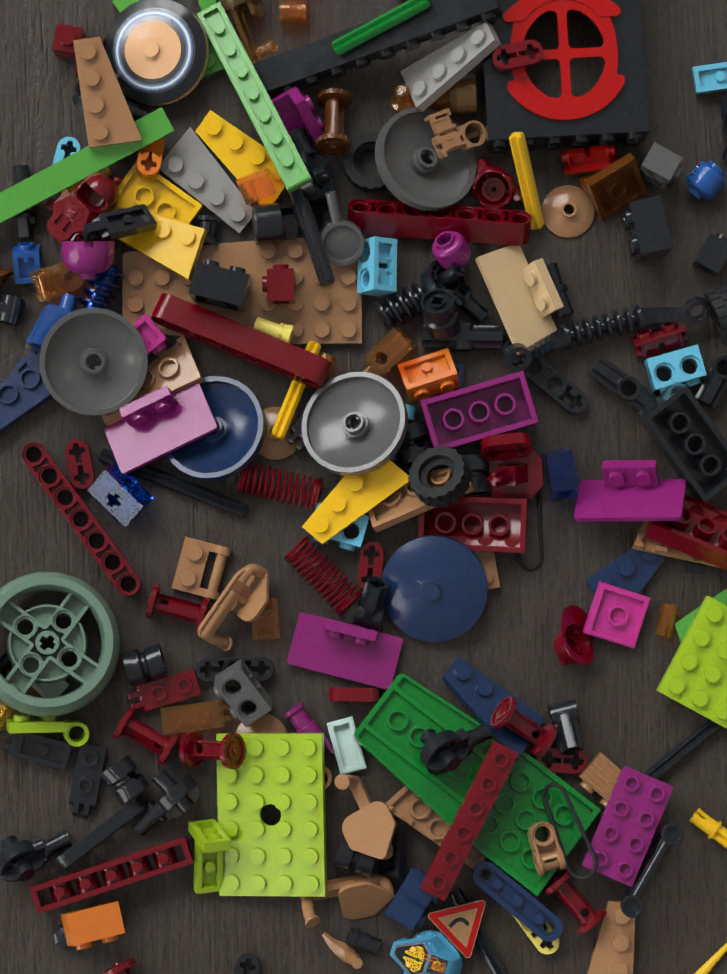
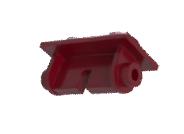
(669, 334)

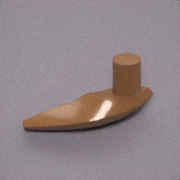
(343, 951)

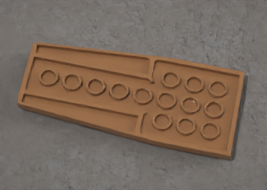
(319, 314)

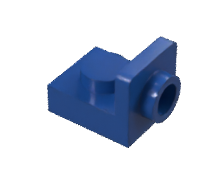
(25, 260)

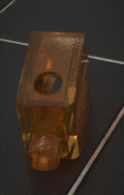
(395, 346)

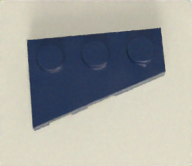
(628, 571)

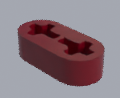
(519, 61)
(506, 446)
(73, 465)
(363, 562)
(354, 694)
(564, 767)

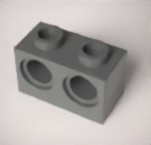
(661, 166)
(248, 690)

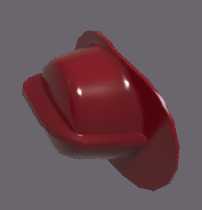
(570, 642)

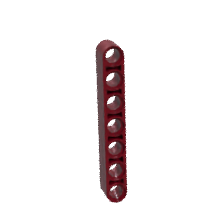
(474, 223)
(241, 341)
(70, 512)

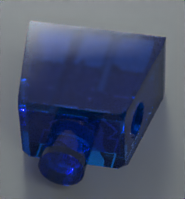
(560, 473)

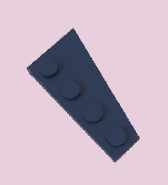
(22, 390)
(482, 698)

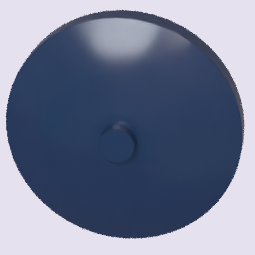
(238, 436)
(435, 588)

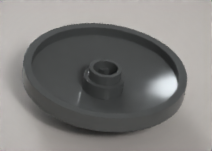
(413, 168)
(93, 361)
(354, 423)

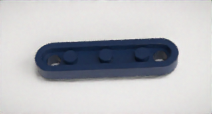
(517, 901)

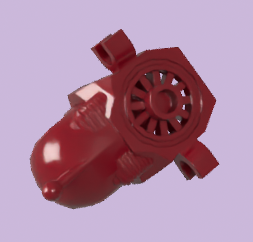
(74, 209)

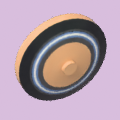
(157, 51)

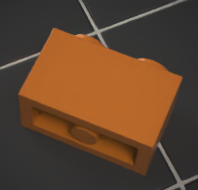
(92, 924)

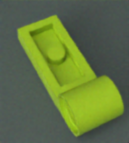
(24, 724)

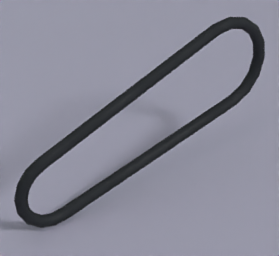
(580, 828)

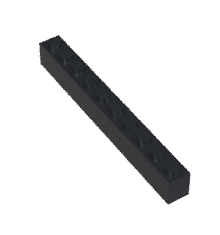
(318, 59)

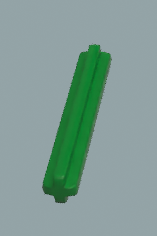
(379, 25)

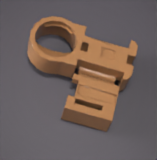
(451, 137)

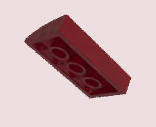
(480, 523)
(698, 534)

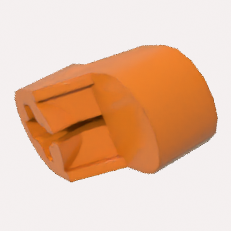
(150, 167)

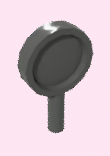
(341, 238)

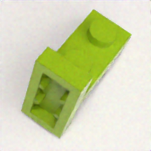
(208, 854)

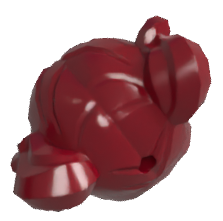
(494, 176)

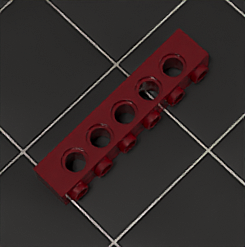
(468, 820)
(112, 874)

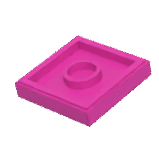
(616, 615)

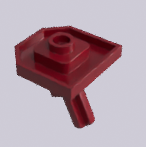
(516, 477)

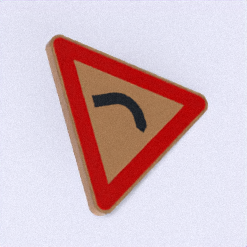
(460, 924)

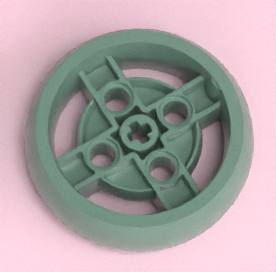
(73, 640)

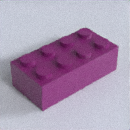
(479, 411)

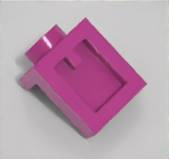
(151, 335)

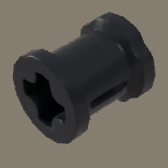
(210, 224)

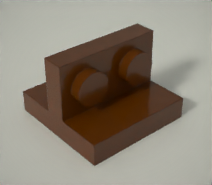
(614, 186)

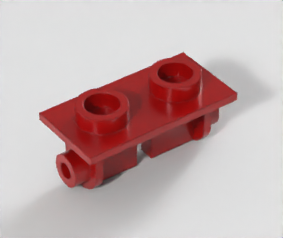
(588, 159)

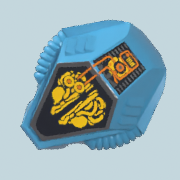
(427, 954)

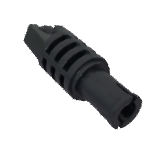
(27, 218)

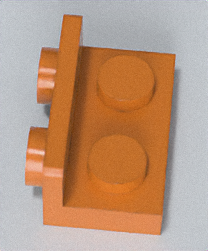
(429, 375)

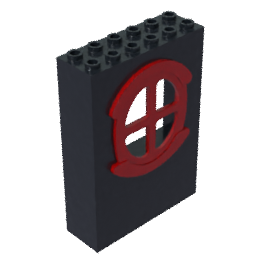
(606, 114)

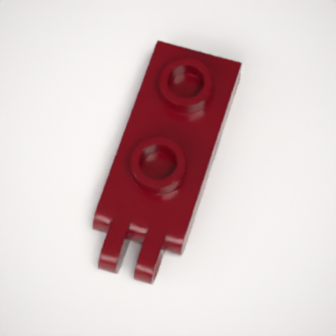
(166, 690)

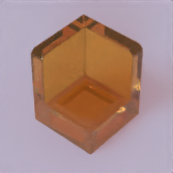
(256, 186)

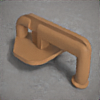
(244, 596)
(372, 826)
(357, 894)

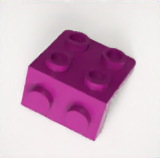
(296, 113)

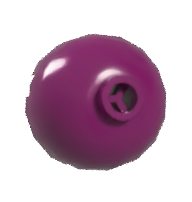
(88, 257)

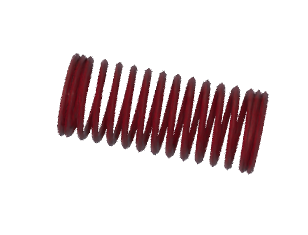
(314, 494)
(341, 607)

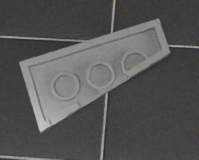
(446, 66)
(201, 176)

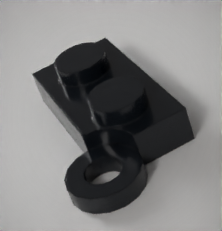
(396, 864)

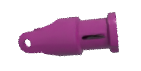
(304, 724)

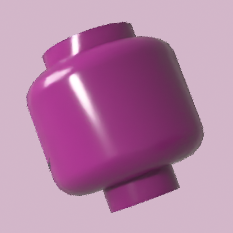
(451, 248)

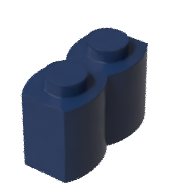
(410, 900)

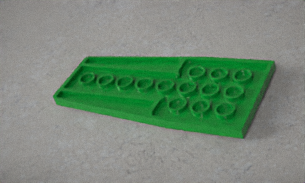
(393, 738)

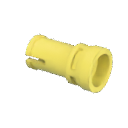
(281, 331)

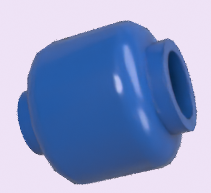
(705, 180)

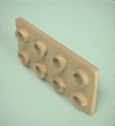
(521, 294)

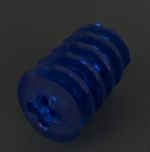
(101, 289)

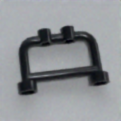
(670, 835)

